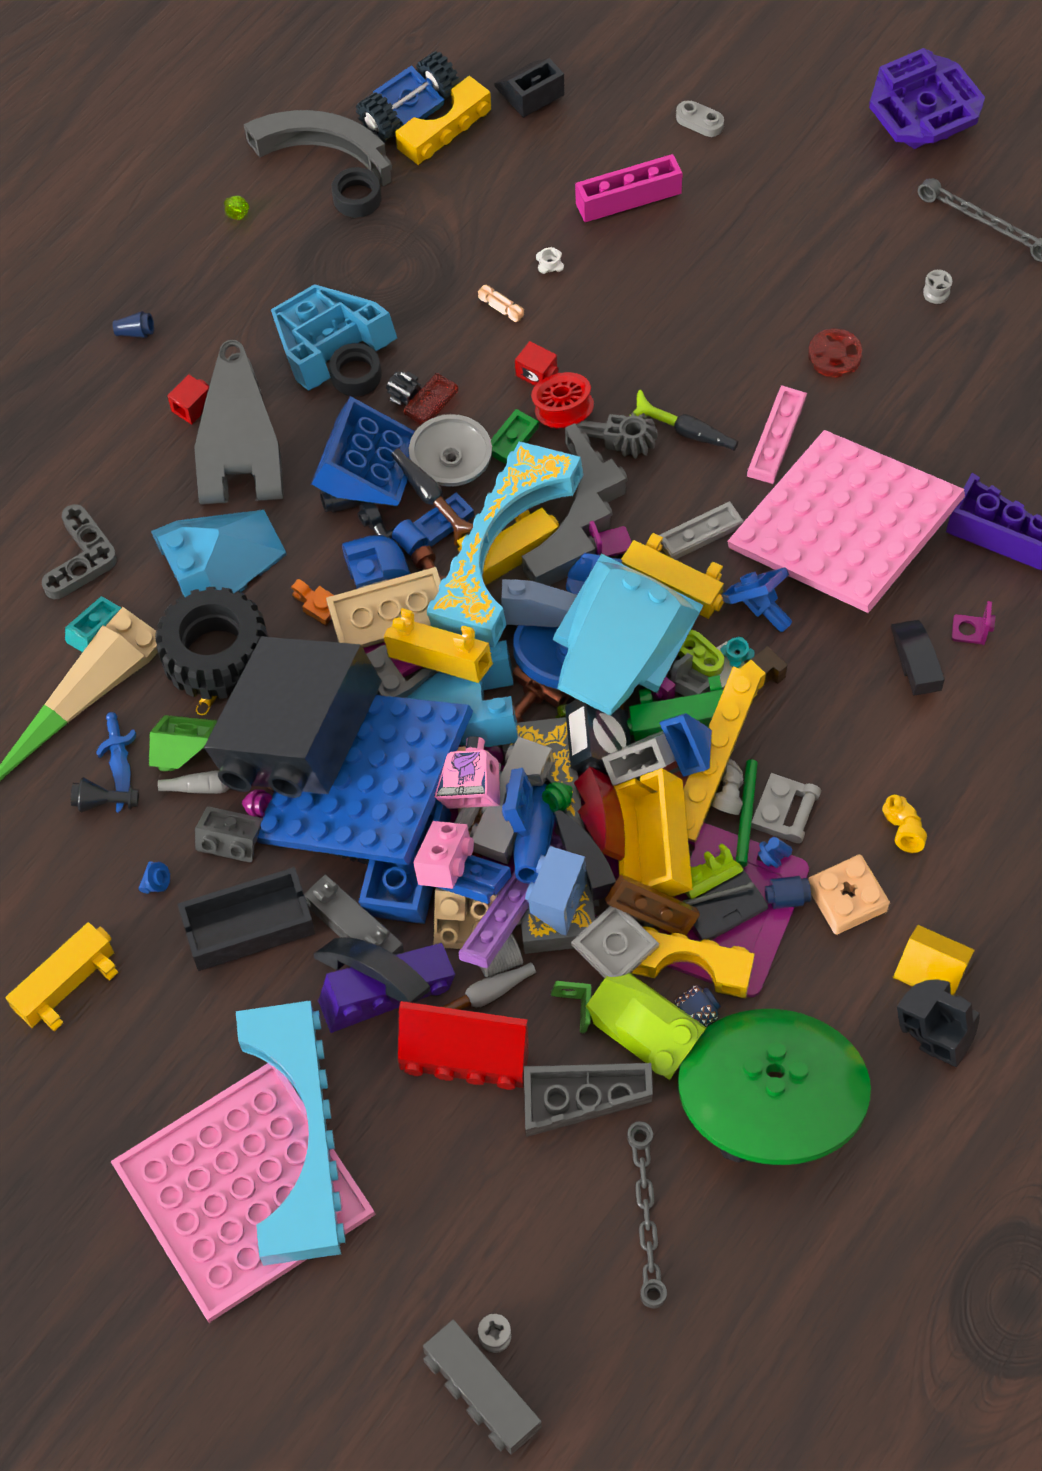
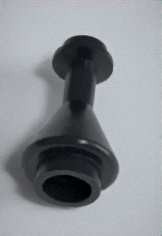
(89, 795)

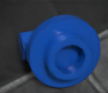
(774, 852)
(155, 878)

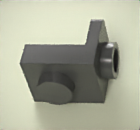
(688, 680)

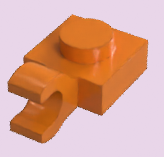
(314, 601)

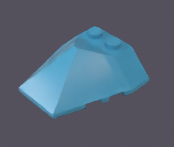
(219, 550)

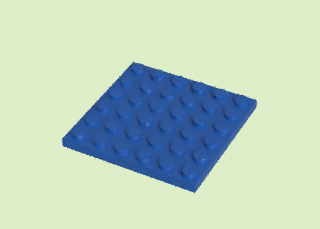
(381, 789)

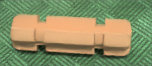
(501, 303)

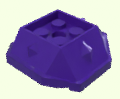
(925, 98)

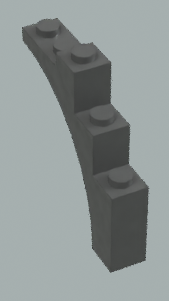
(598, 486)

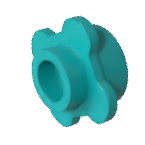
(737, 644)

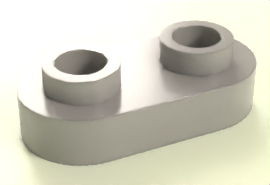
(700, 118)

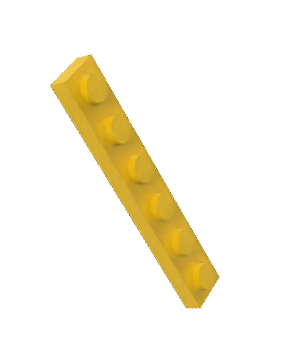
(725, 731)

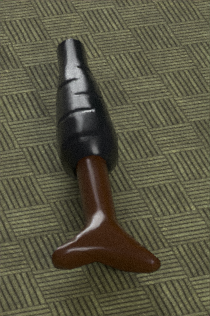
(431, 493)

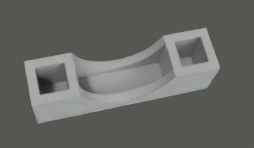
(493, 834)

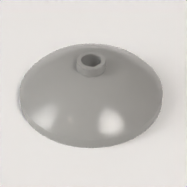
(451, 439)

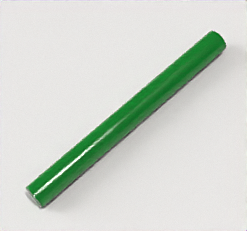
(746, 812)

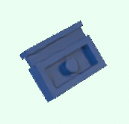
(481, 879)

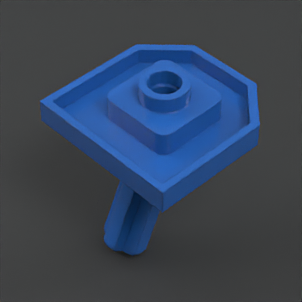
(760, 596)

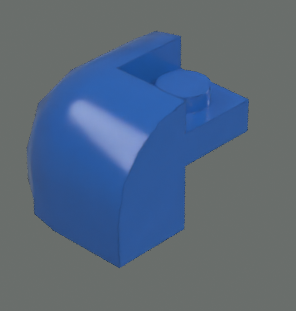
(374, 560)

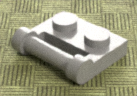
(776, 805)

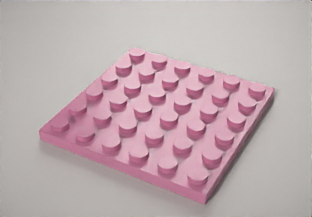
(846, 520)
(221, 1175)

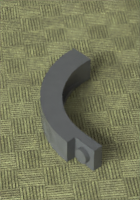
(322, 129)

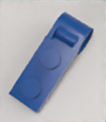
(430, 527)

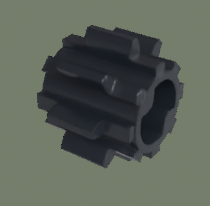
(403, 387)

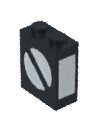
(594, 735)

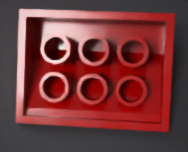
(462, 1045)

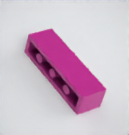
(628, 188)

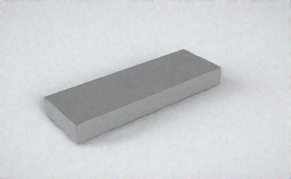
(701, 531)

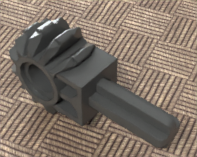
(623, 433)

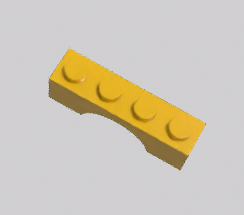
(422, 138)
(726, 966)

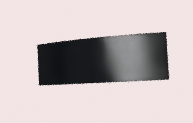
(918, 657)
(577, 841)

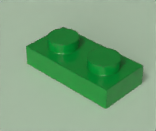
(516, 428)

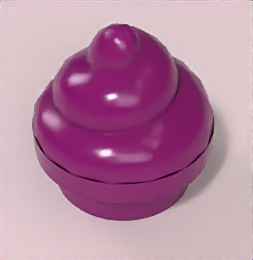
(256, 802)

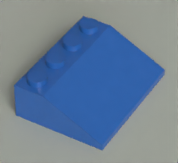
(359, 456)

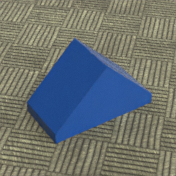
(688, 742)

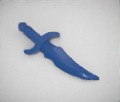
(118, 761)

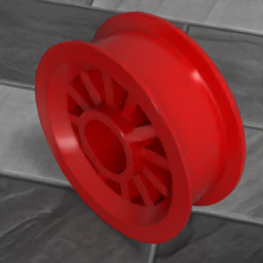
(562, 399)

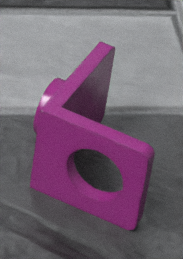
(611, 541)
(982, 626)

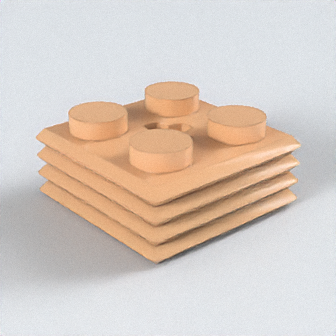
(842, 910)

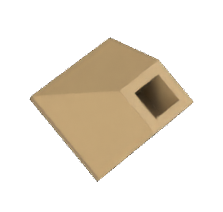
(456, 917)

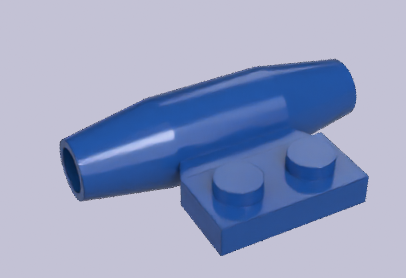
(532, 822)

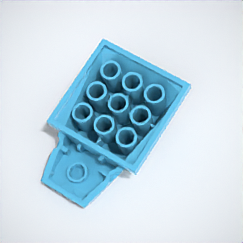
(621, 635)

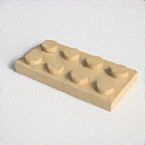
(367, 612)

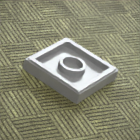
(615, 943)

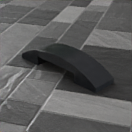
(400, 979)

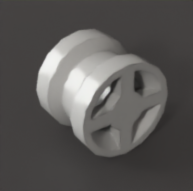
(937, 279)
(496, 1340)

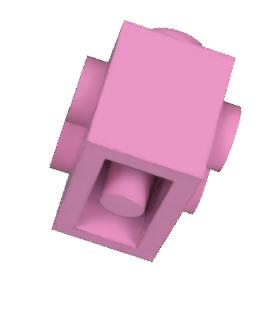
(443, 854)

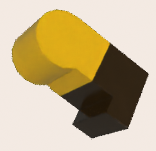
(768, 666)

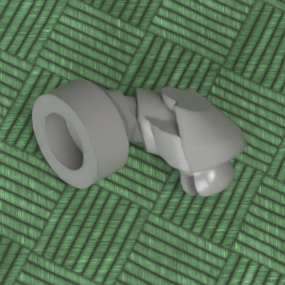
(728, 799)

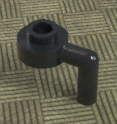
(371, 517)

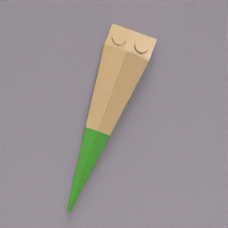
(108, 660)

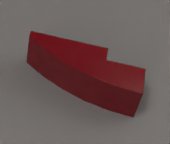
(602, 812)

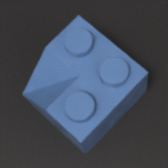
(557, 888)

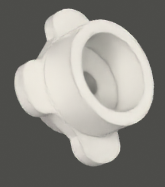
(549, 260)

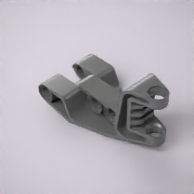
(236, 433)

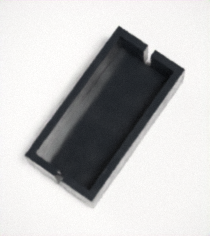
(246, 919)

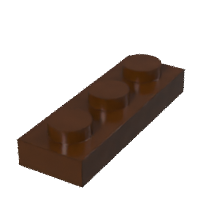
(652, 905)

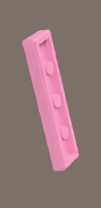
(777, 434)

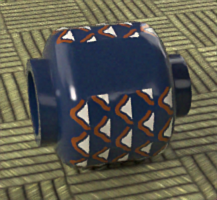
(699, 1004)

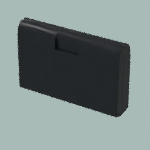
(729, 910)

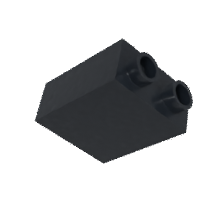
(293, 716)

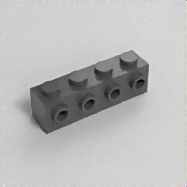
(482, 1387)

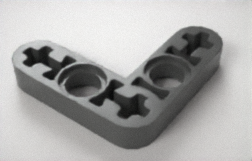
(91, 551)

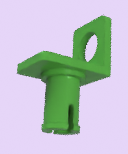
(582, 992)

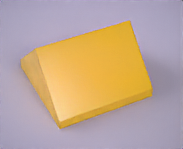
(933, 957)

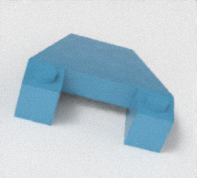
(321, 322)
(491, 719)

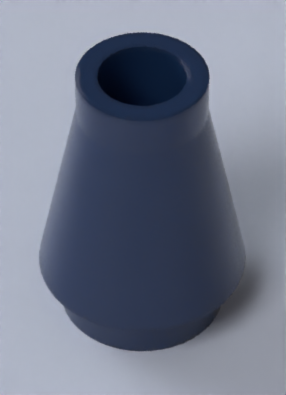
(135, 325)

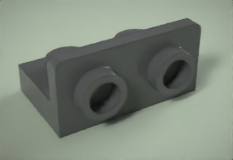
(227, 834)

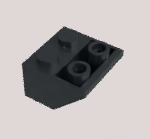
(532, 86)

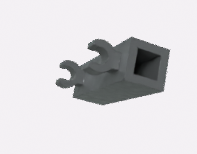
(347, 916)

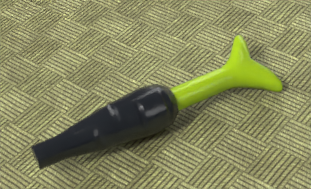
(685, 424)

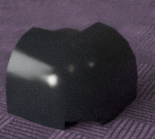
(938, 1020)

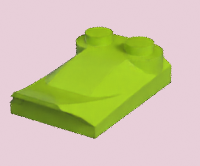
(644, 1022)

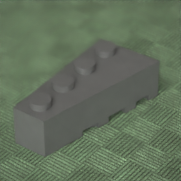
(582, 1092)

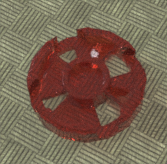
(834, 352)

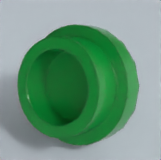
(558, 796)

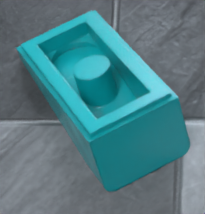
(88, 623)

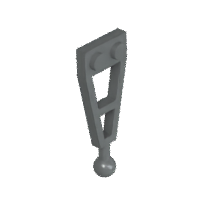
(393, 682)

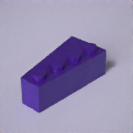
(997, 524)
(355, 997)

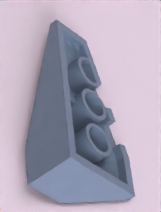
(534, 603)

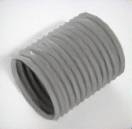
(507, 958)

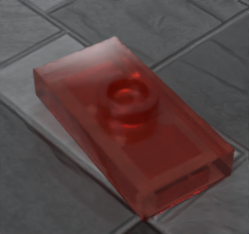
(431, 399)

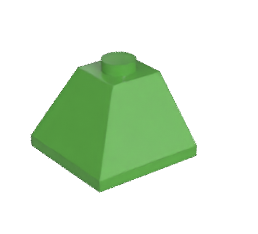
(177, 740)

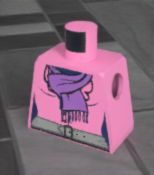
(469, 777)

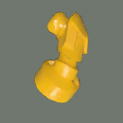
(910, 834)

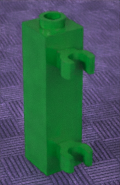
(648, 714)

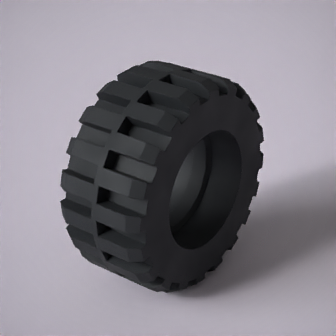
(198, 615)

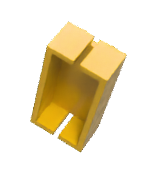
(655, 832)

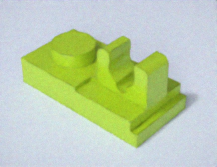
(713, 872)

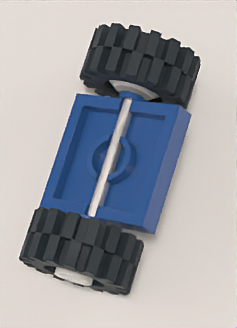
(408, 96)

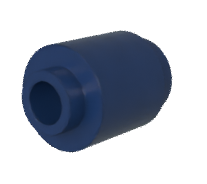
(788, 892)

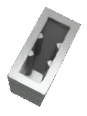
(639, 758)

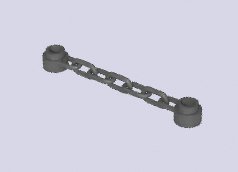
(931, 189)
(652, 1284)

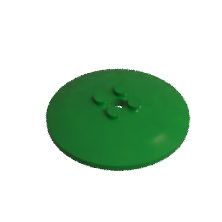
(774, 1118)

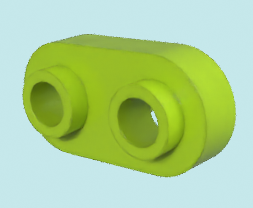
(703, 654)

